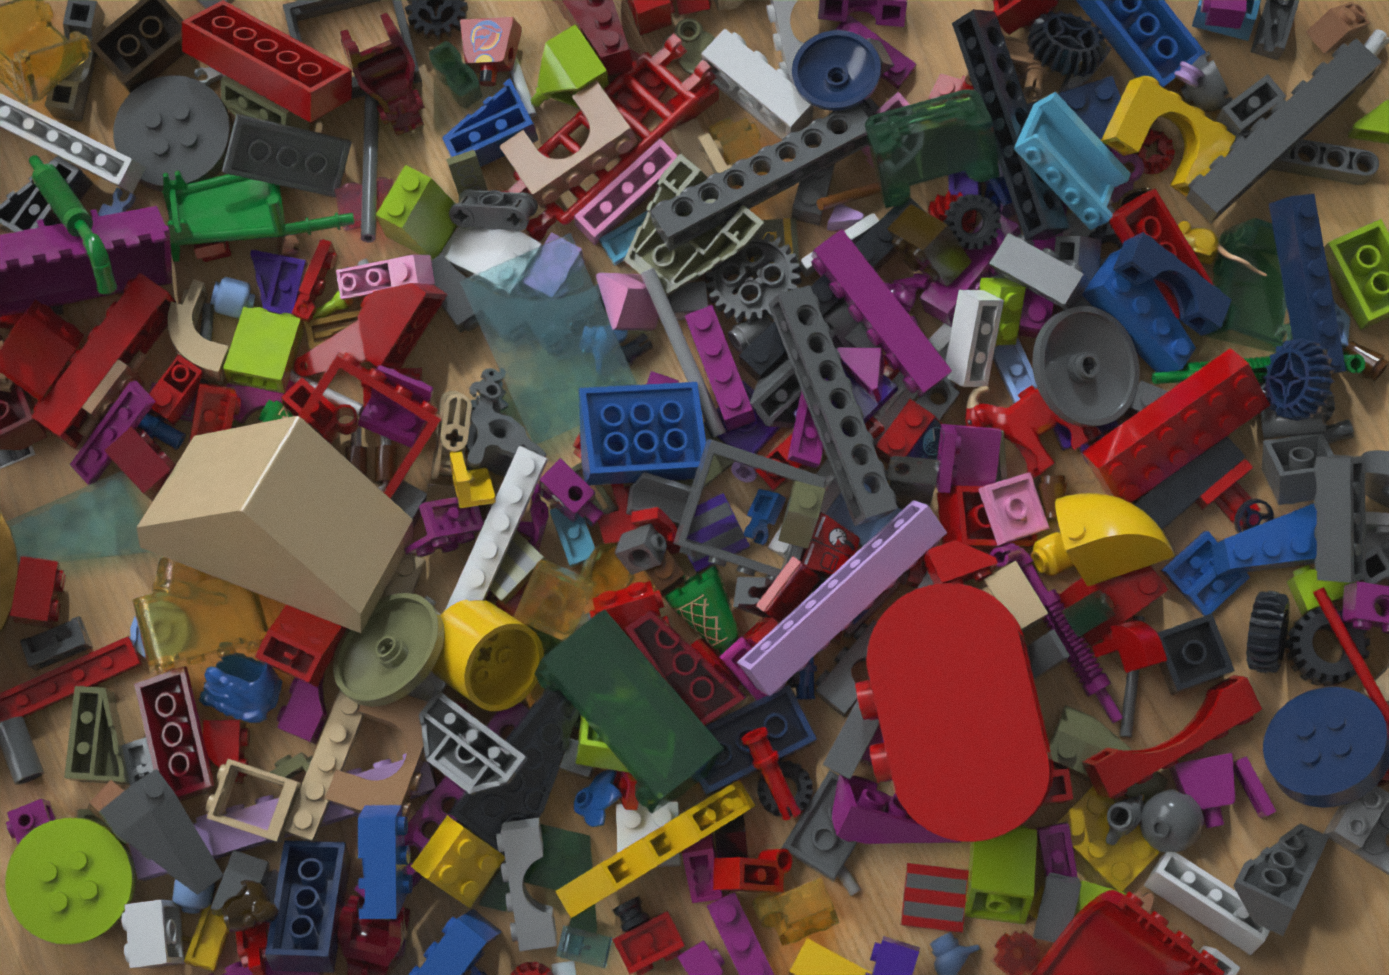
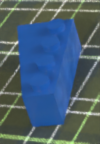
(1271, 545)
(459, 947)

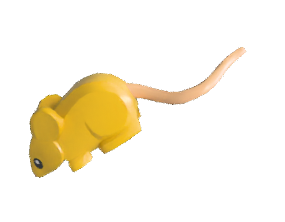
(1206, 246)

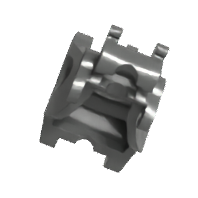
(494, 436)

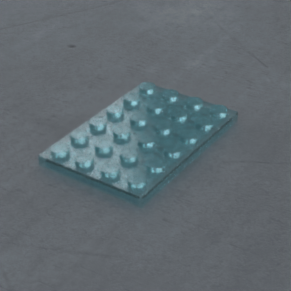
(547, 334)

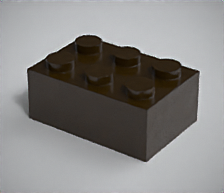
(140, 43)

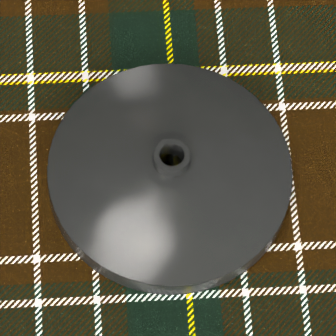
(1086, 366)

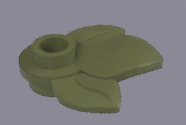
(694, 45)

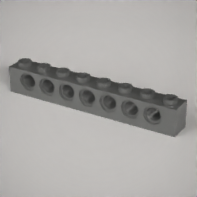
(756, 188)
(829, 420)

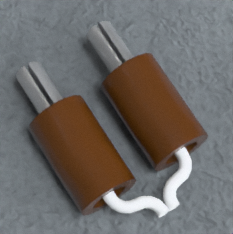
(384, 458)

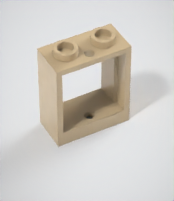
(226, 778)

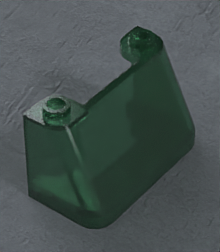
(931, 142)

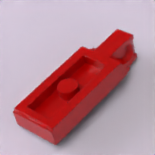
(314, 280)
(252, 948)

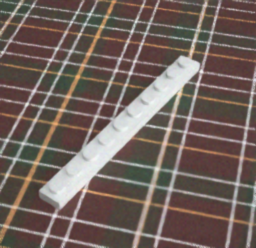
(493, 542)

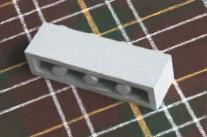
(1205, 900)

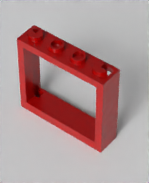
(399, 394)

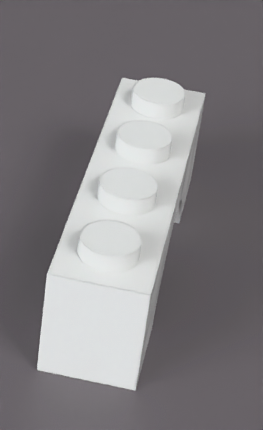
(784, 39)

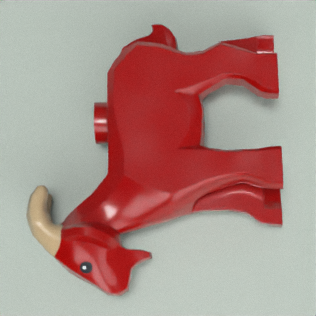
(1024, 424)

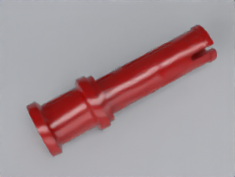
(766, 760)

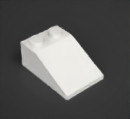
(480, 248)

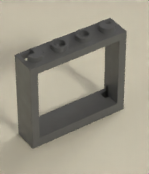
(308, 9)
(752, 460)

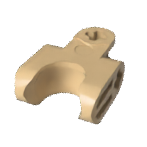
(456, 416)

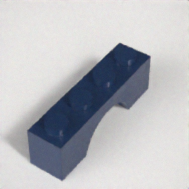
(1199, 302)

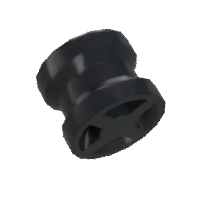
(631, 914)

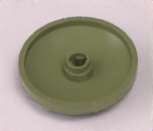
(391, 652)

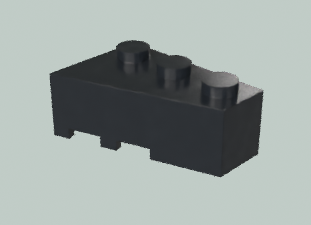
(28, 204)

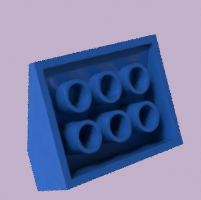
(640, 432)

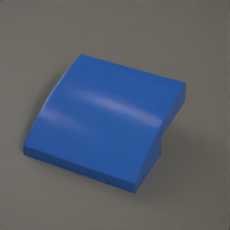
(1196, 576)

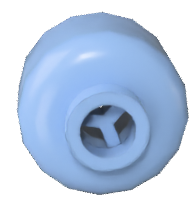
(231, 296)
(189, 900)

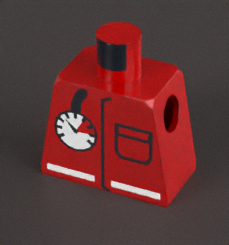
(829, 546)

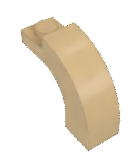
(187, 342)

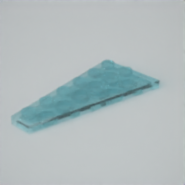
(82, 524)

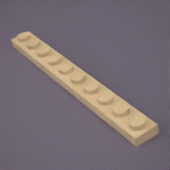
(339, 732)

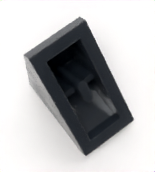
(731, 839)

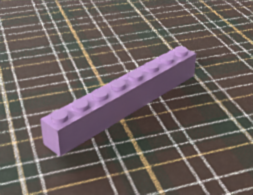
(842, 598)

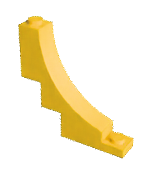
(655, 848)

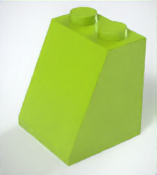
(417, 213)
(1002, 876)

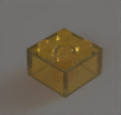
(555, 600)

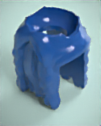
(241, 688)

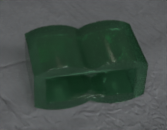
(455, 74)

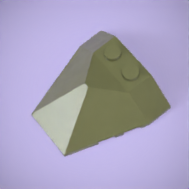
(698, 255)

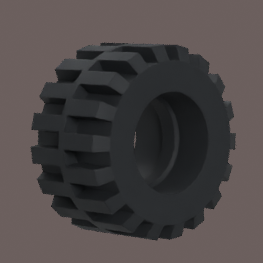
(1307, 660)

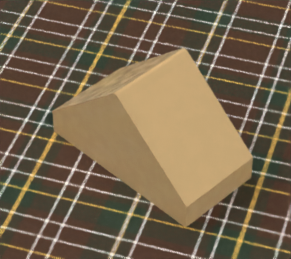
(281, 519)

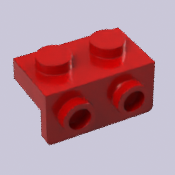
(213, 409)
(648, 943)

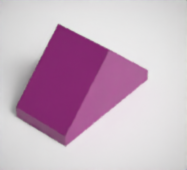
(865, 368)

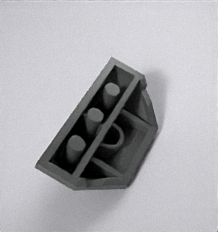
(779, 392)
(466, 747)

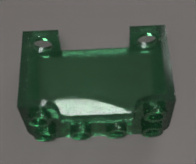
(1257, 301)

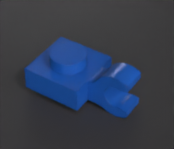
(762, 512)

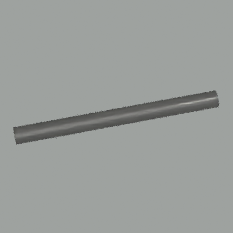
(370, 167)

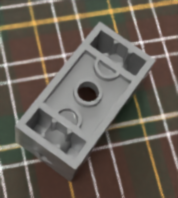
(1364, 827)

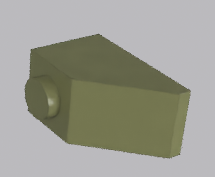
(801, 514)

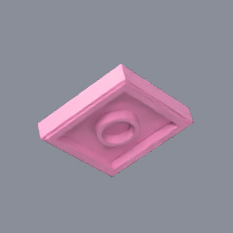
(1013, 508)

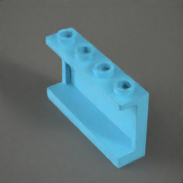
(1071, 159)

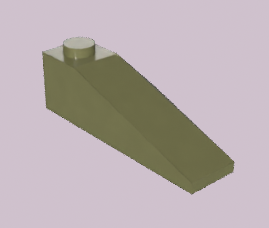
(1082, 736)

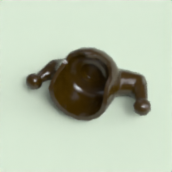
(248, 908)

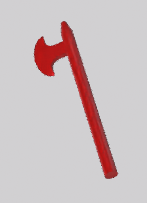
(1352, 652)

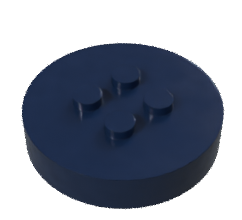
(1327, 747)

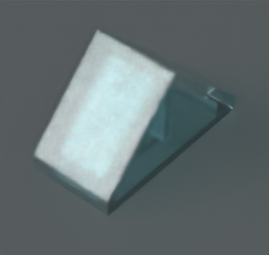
(584, 946)

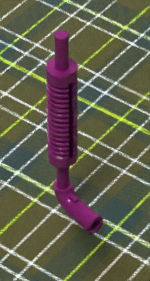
(1080, 658)

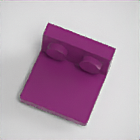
(389, 417)
(967, 456)
(446, 526)

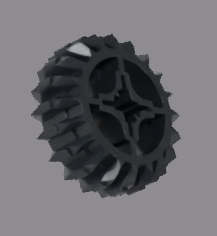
(1066, 44)
(1268, 632)

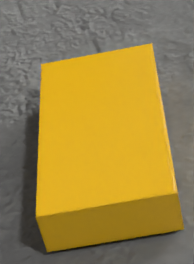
(207, 941)

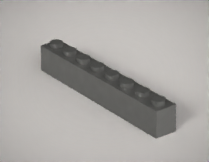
(1282, 130)

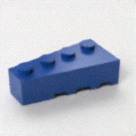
(1144, 315)

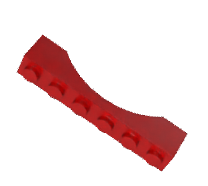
(1224, 706)

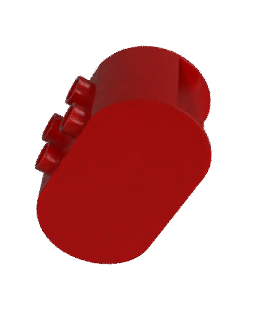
(956, 713)

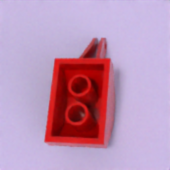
(385, 329)

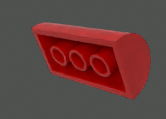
(1153, 218)

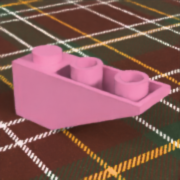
(366, 278)

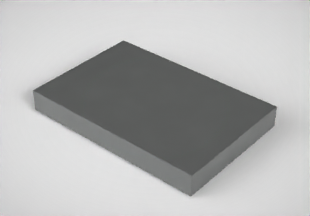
(814, 836)

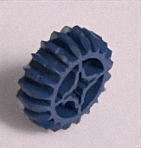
(1298, 379)

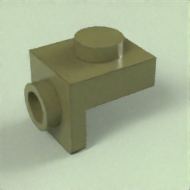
(289, 766)

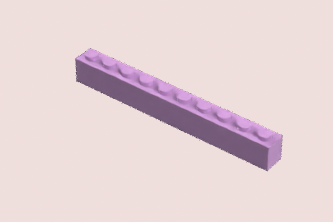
(223, 839)

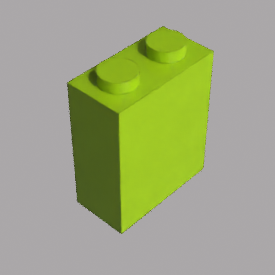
(263, 349)

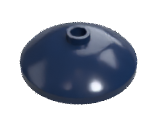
(832, 57)

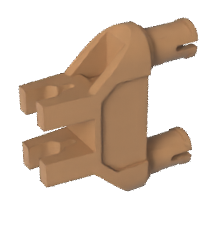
(1024, 65)

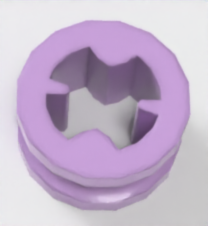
(1189, 74)
(742, 473)

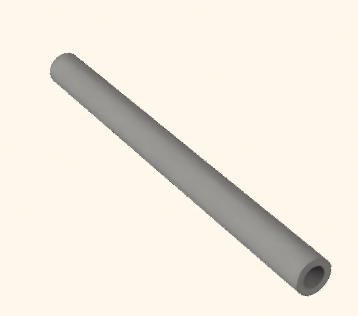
(682, 350)

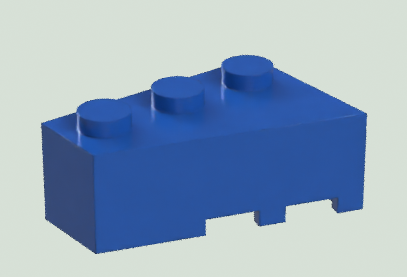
(491, 126)
(383, 861)

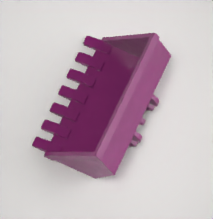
(57, 269)

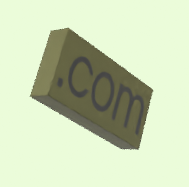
(466, 172)

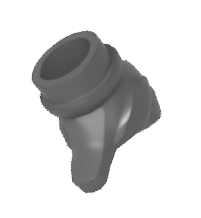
(1124, 818)

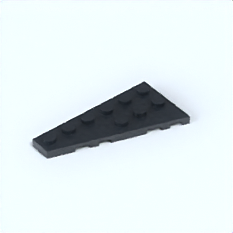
(541, 738)

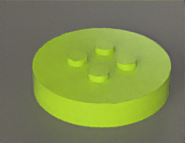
(70, 880)

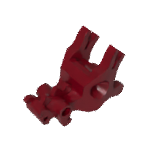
(388, 77)
(372, 944)

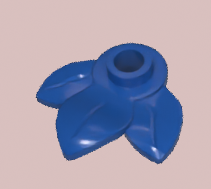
(596, 798)

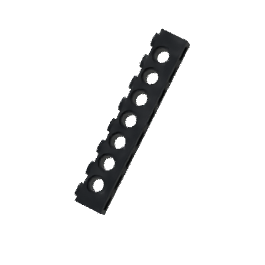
(1000, 89)

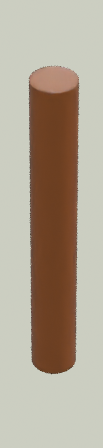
(848, 196)

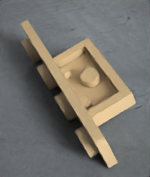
(700, 148)

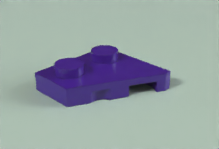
(278, 280)

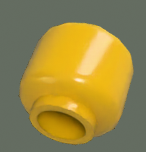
(1050, 555)

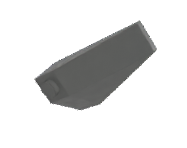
(159, 827)
(1278, 876)

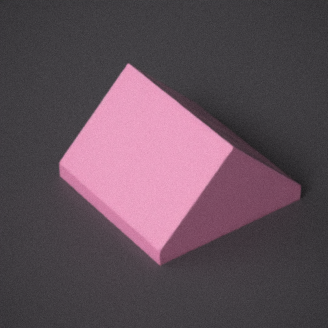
(627, 301)

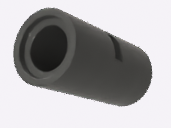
(19, 751)

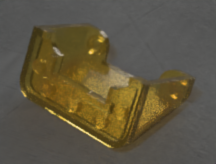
(34, 51)

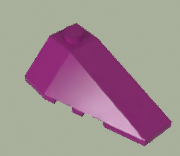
(875, 817)

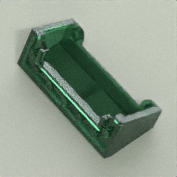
(631, 710)

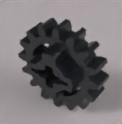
(440, 24)

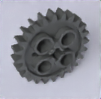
(739, 263)

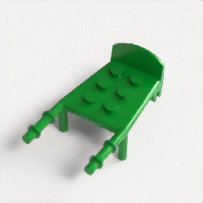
(231, 211)

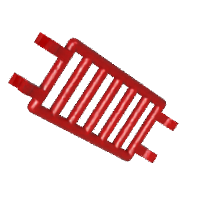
(672, 50)

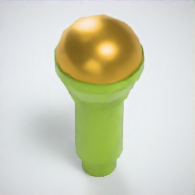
(333, 305)

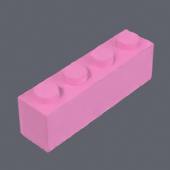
(624, 192)

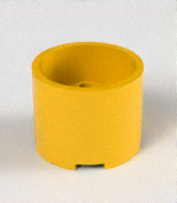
(488, 655)

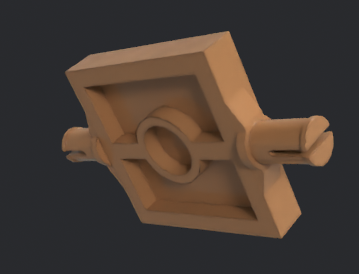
(109, 391)

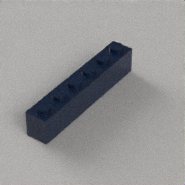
(1306, 274)

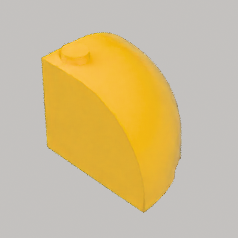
(1108, 536)

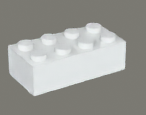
(757, 85)

